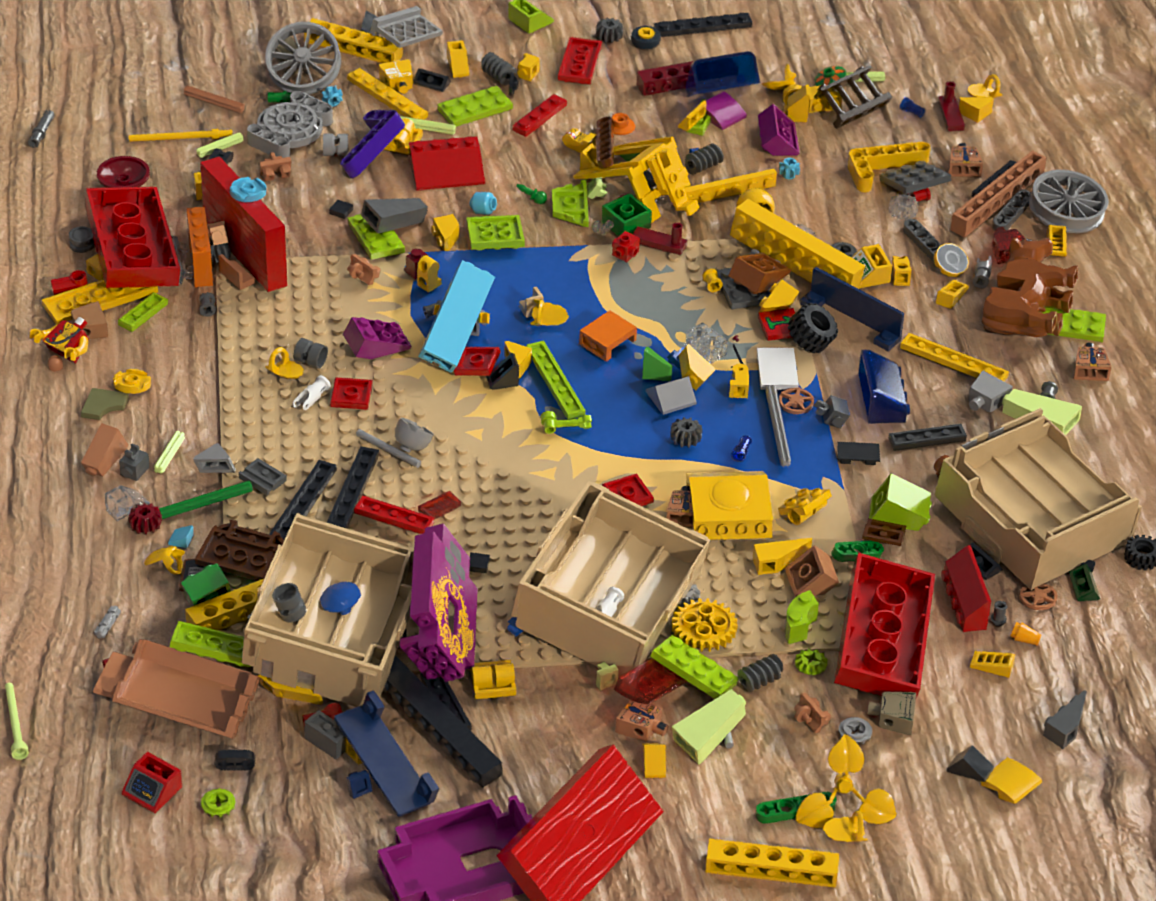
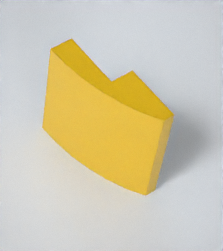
(1012, 780)

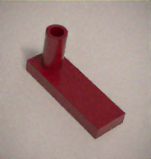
(950, 109)
(670, 243)

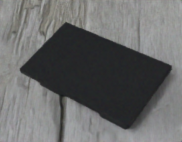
(858, 452)

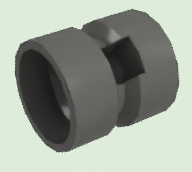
(310, 352)
(289, 602)

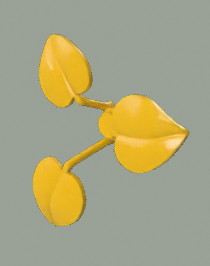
(845, 758)

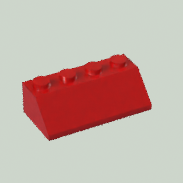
(967, 590)

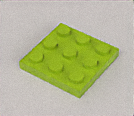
(495, 232)

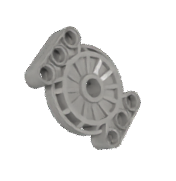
(290, 124)

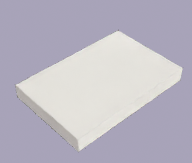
(777, 368)

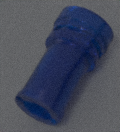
(909, 106)
(741, 450)

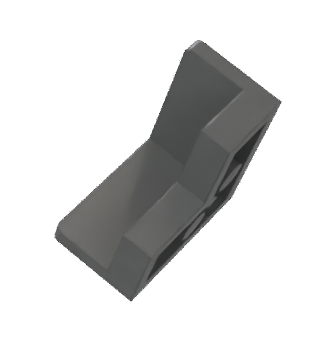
(325, 734)

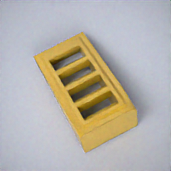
(1055, 230)
(951, 294)
(1000, 663)

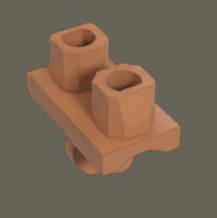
(275, 165)
(363, 270)
(809, 711)

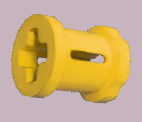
(711, 278)

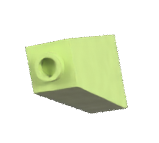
(1060, 413)
(709, 725)

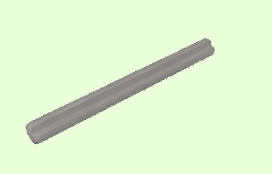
(778, 426)

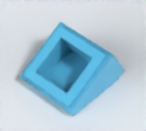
(182, 537)

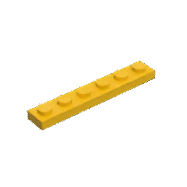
(386, 95)
(731, 186)
(950, 357)

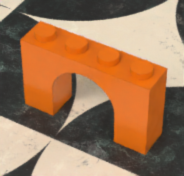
(199, 246)

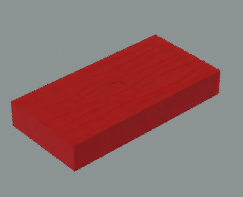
(252, 228)
(132, 237)
(885, 627)
(581, 830)

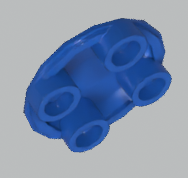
(340, 597)

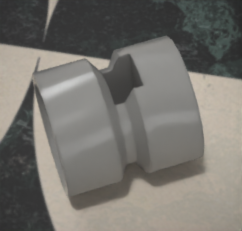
(329, 142)

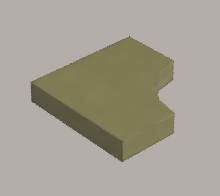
(102, 402)

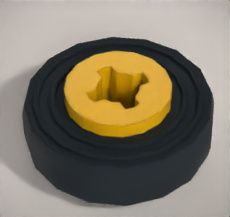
(645, 37)

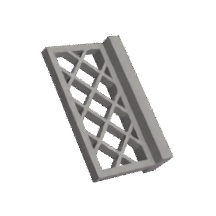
(400, 22)

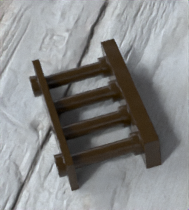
(855, 112)

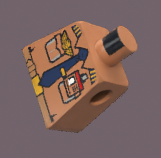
(965, 161)
(1092, 363)
(680, 507)
(640, 721)

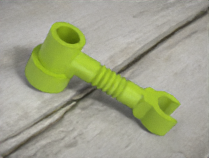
(550, 422)

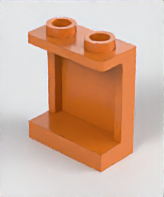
(606, 334)

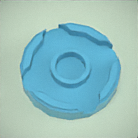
(248, 190)

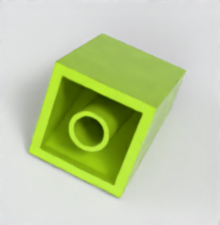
(901, 503)

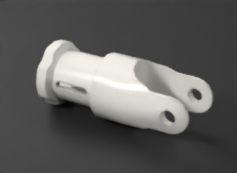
(312, 392)
(609, 603)

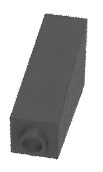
(393, 214)

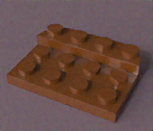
(239, 550)

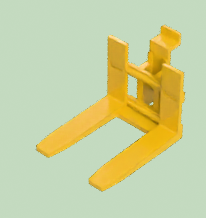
(666, 168)

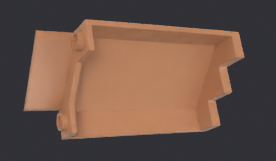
(179, 687)

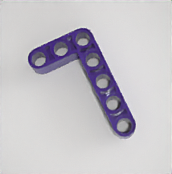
(383, 127)

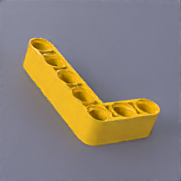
(864, 160)

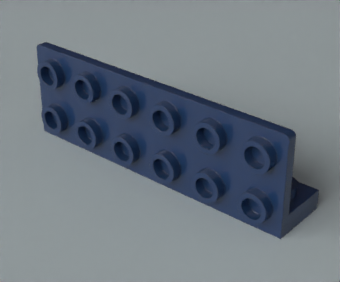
(857, 305)
(384, 757)

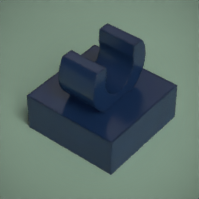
(359, 783)

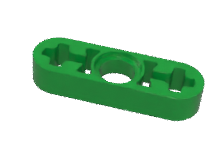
(845, 550)

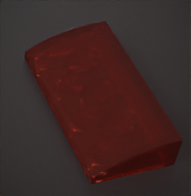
(648, 682)

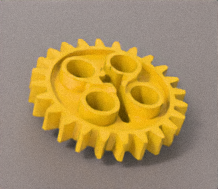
(704, 624)

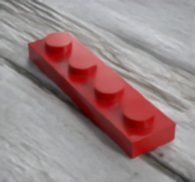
(539, 115)
(393, 515)

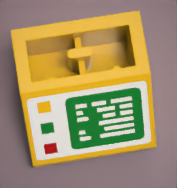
(877, 266)

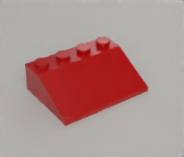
(446, 163)

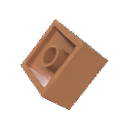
(812, 572)

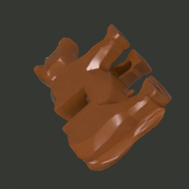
(1026, 290)

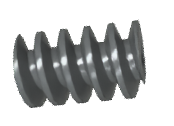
(497, 68)
(703, 158)
(760, 672)

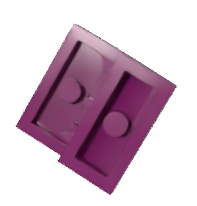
(724, 110)

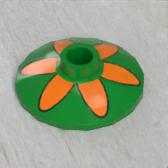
(829, 75)

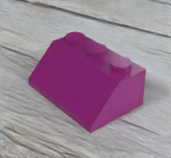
(777, 132)

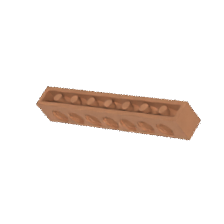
(997, 194)

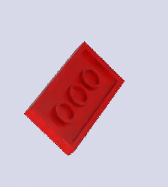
(580, 60)

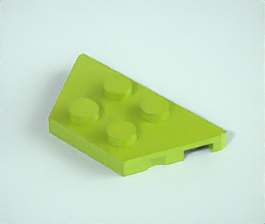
(571, 203)

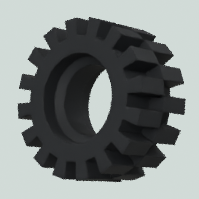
(1139, 559)

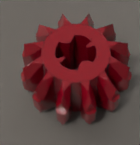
(145, 518)

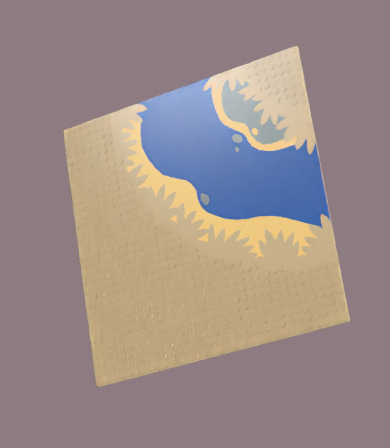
(493, 442)

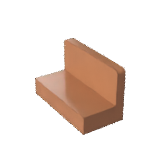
(235, 273)

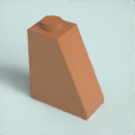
(104, 450)

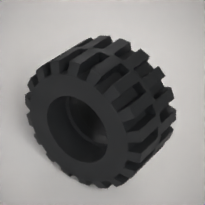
(812, 328)

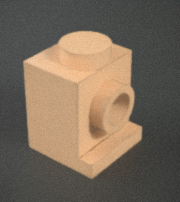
(217, 233)

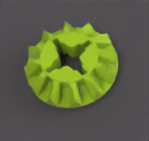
(814, 668)
(225, 798)

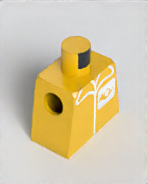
(397, 75)

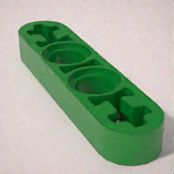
(792, 802)

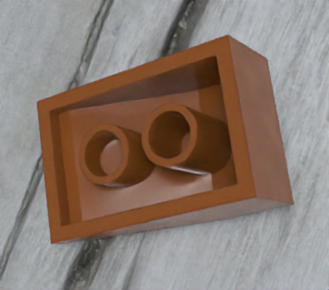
(757, 272)

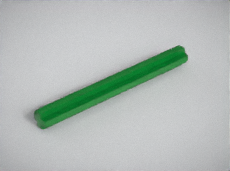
(206, 499)

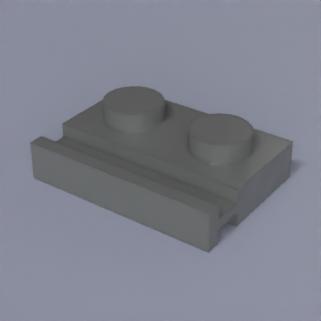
(263, 476)

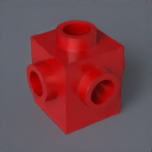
(625, 246)

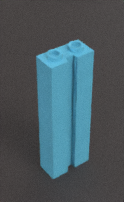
(457, 316)

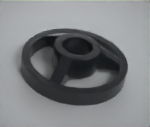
(513, 84)

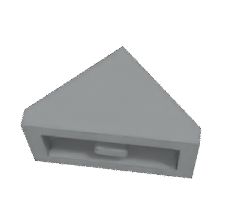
(214, 461)

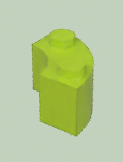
(800, 615)

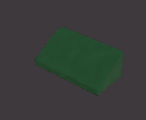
(1084, 584)

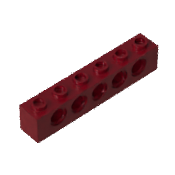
(663, 78)

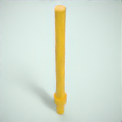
(214, 134)

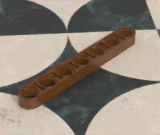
(605, 142)

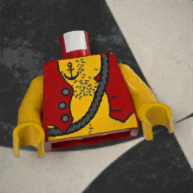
(64, 339)

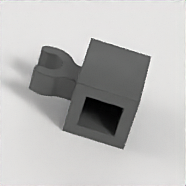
(834, 411)
(134, 463)

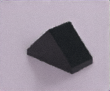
(505, 374)
(971, 764)

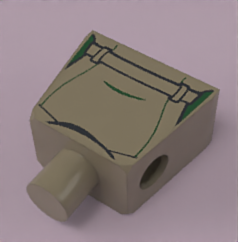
(895, 711)

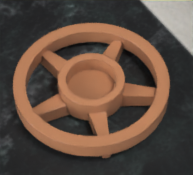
(796, 400)
(1039, 596)

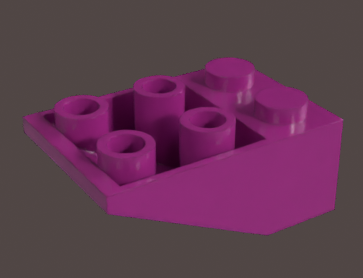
(375, 338)

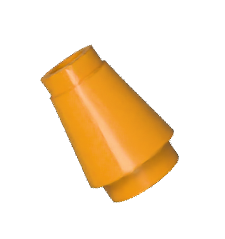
(1025, 634)

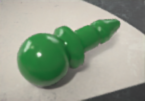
(538, 196)

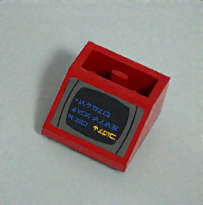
(152, 782)

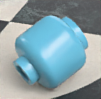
(483, 203)

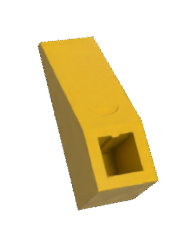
(776, 556)
(284, 691)

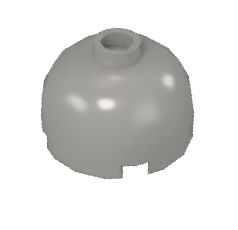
(411, 435)

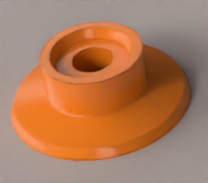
(622, 124)

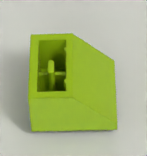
(527, 16)

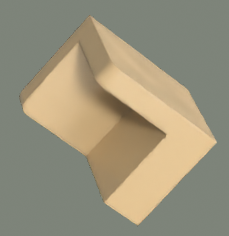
(528, 304)

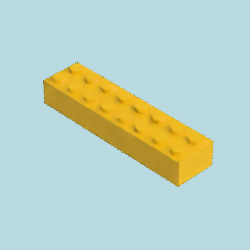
(791, 245)

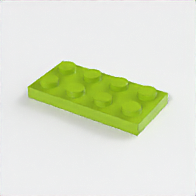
(475, 106)
(375, 244)
(1082, 324)
(208, 643)
(694, 667)

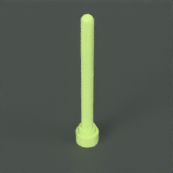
(19, 748)

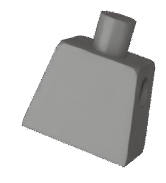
(988, 392)

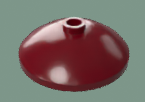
(123, 172)

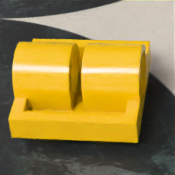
(406, 135)
(804, 504)
(493, 679)

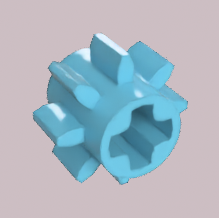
(332, 96)
(789, 168)

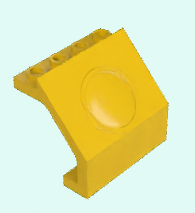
(731, 504)

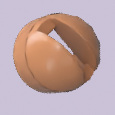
(55, 363)

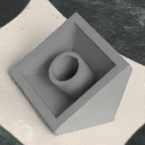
(672, 395)

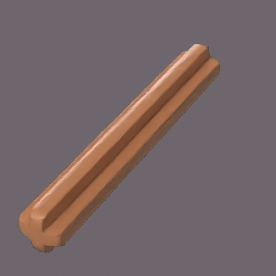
(214, 99)

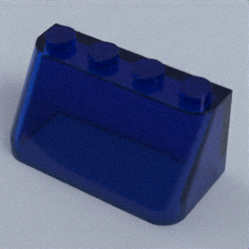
(722, 73)
(882, 389)

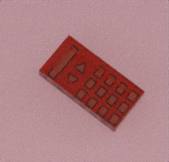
(440, 505)

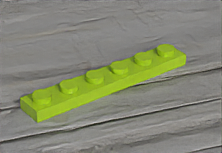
(556, 381)

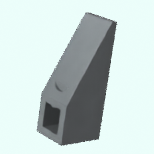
(1064, 725)

